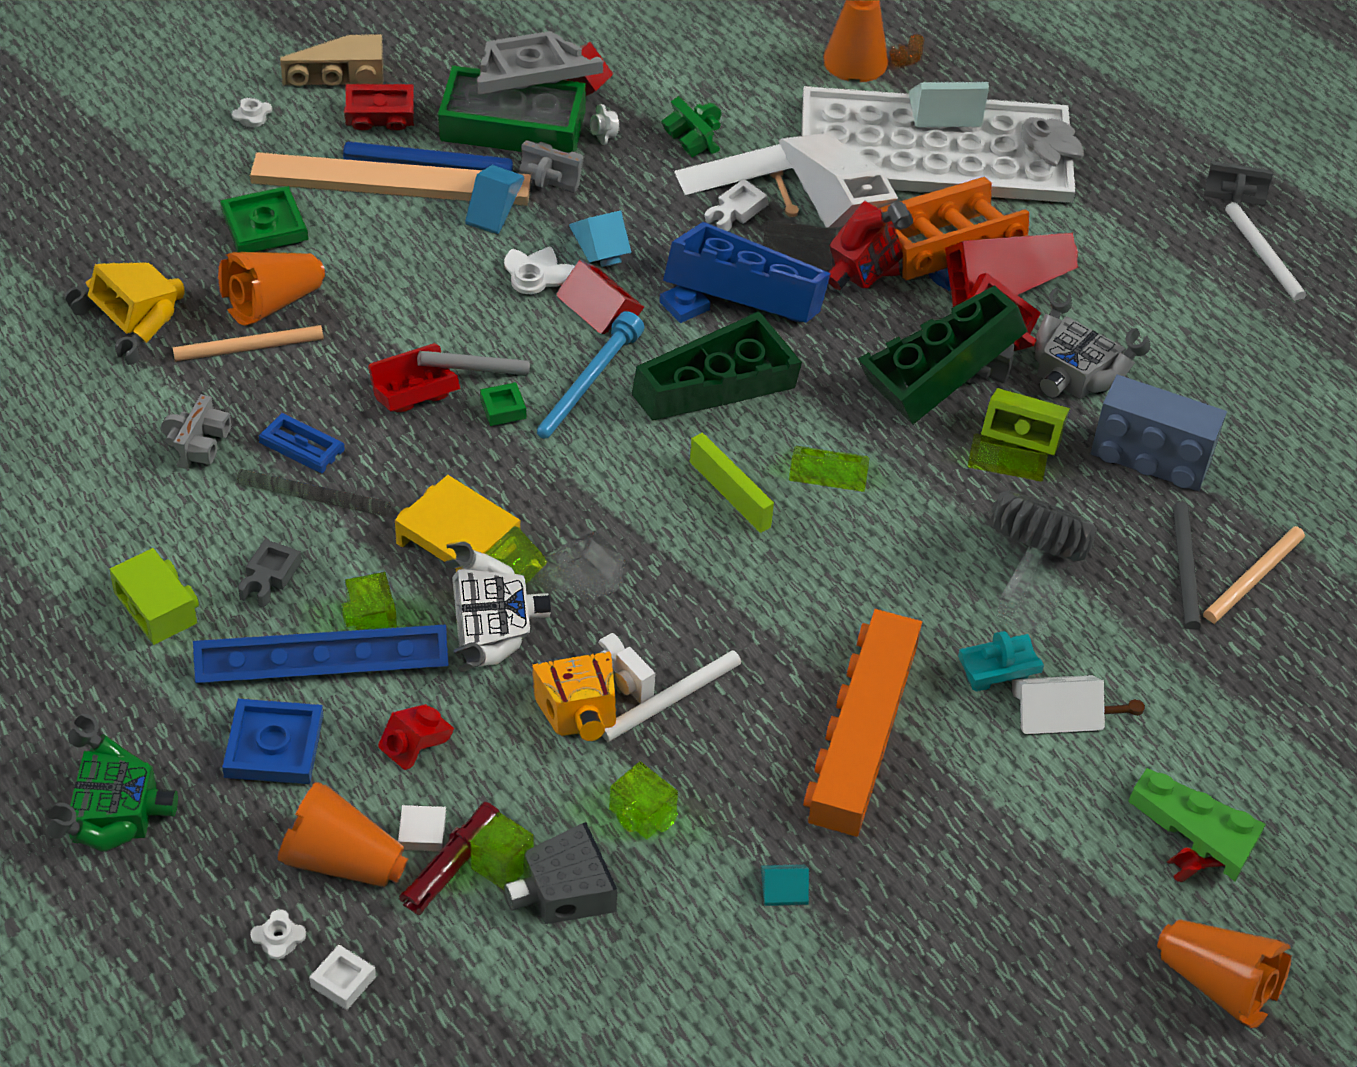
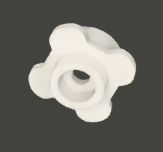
(251, 112)
(604, 124)
(278, 946)

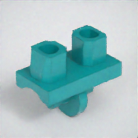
(999, 660)

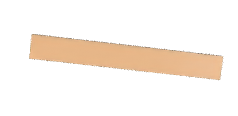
(370, 177)

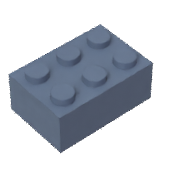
(1157, 432)

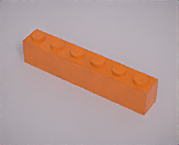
(864, 723)

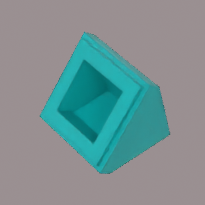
(785, 884)

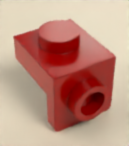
(411, 731)

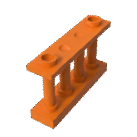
(953, 207)

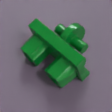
(698, 123)

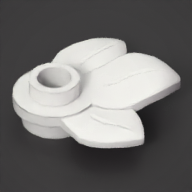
(536, 271)

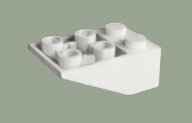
(836, 177)

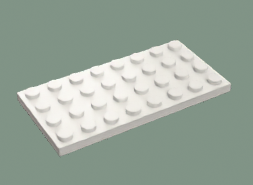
(934, 158)

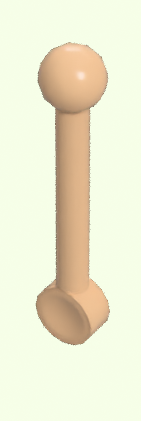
(790, 210)

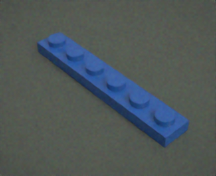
(320, 653)

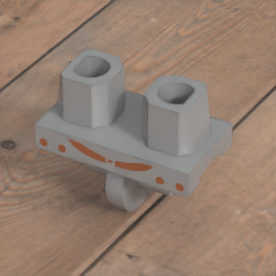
(551, 166)
(189, 432)

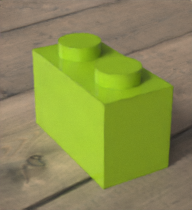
(1025, 421)
(154, 595)

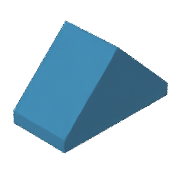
(493, 198)

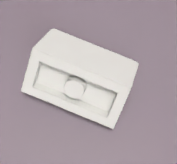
(1060, 704)

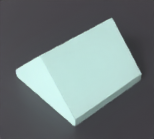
(949, 104)

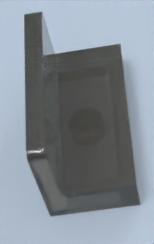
(801, 242)

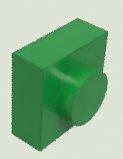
(503, 404)

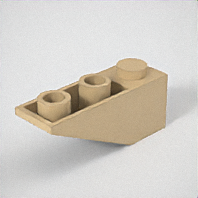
(336, 62)

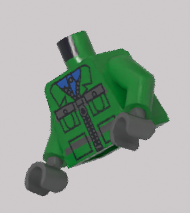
(111, 794)

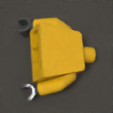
(133, 297)

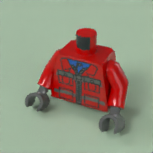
(869, 246)

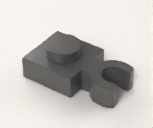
(269, 567)

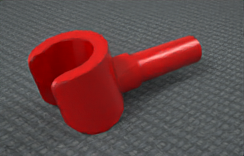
(1191, 863)

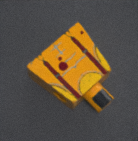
(577, 694)

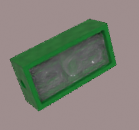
(511, 116)

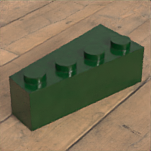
(944, 354)
(717, 370)

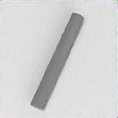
(472, 362)

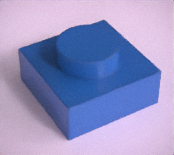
(684, 303)

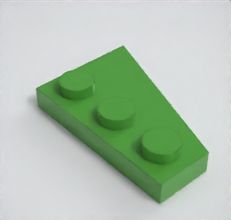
(1211, 825)

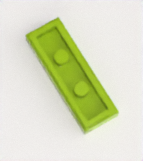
(731, 482)

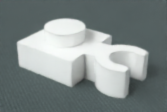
(737, 203)
(632, 673)

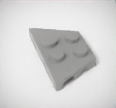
(532, 61)

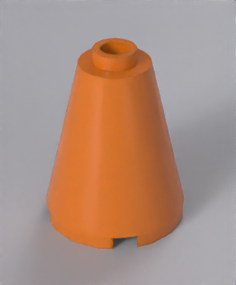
(857, 42)
(266, 282)
(340, 841)
(1228, 966)

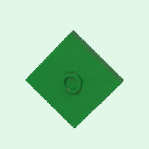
(264, 220)

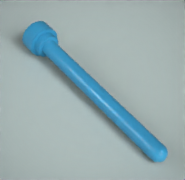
(625, 329)

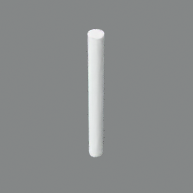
(1265, 251)
(672, 694)

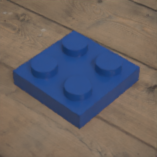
(273, 741)

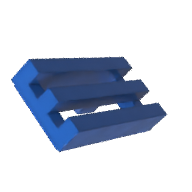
(297, 446)

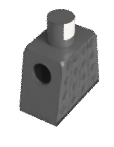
(565, 878)

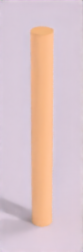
(247, 343)
(1254, 575)

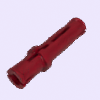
(447, 861)

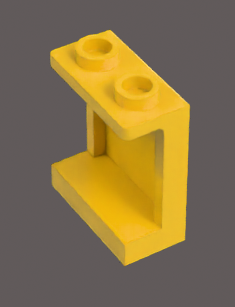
(452, 515)

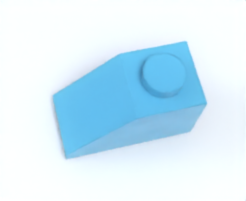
(602, 238)

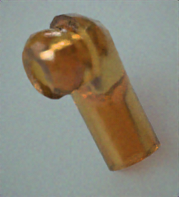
(904, 57)

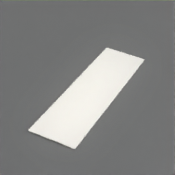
(732, 169)

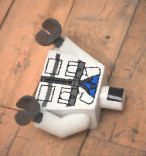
(490, 607)

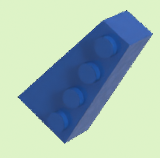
(745, 273)

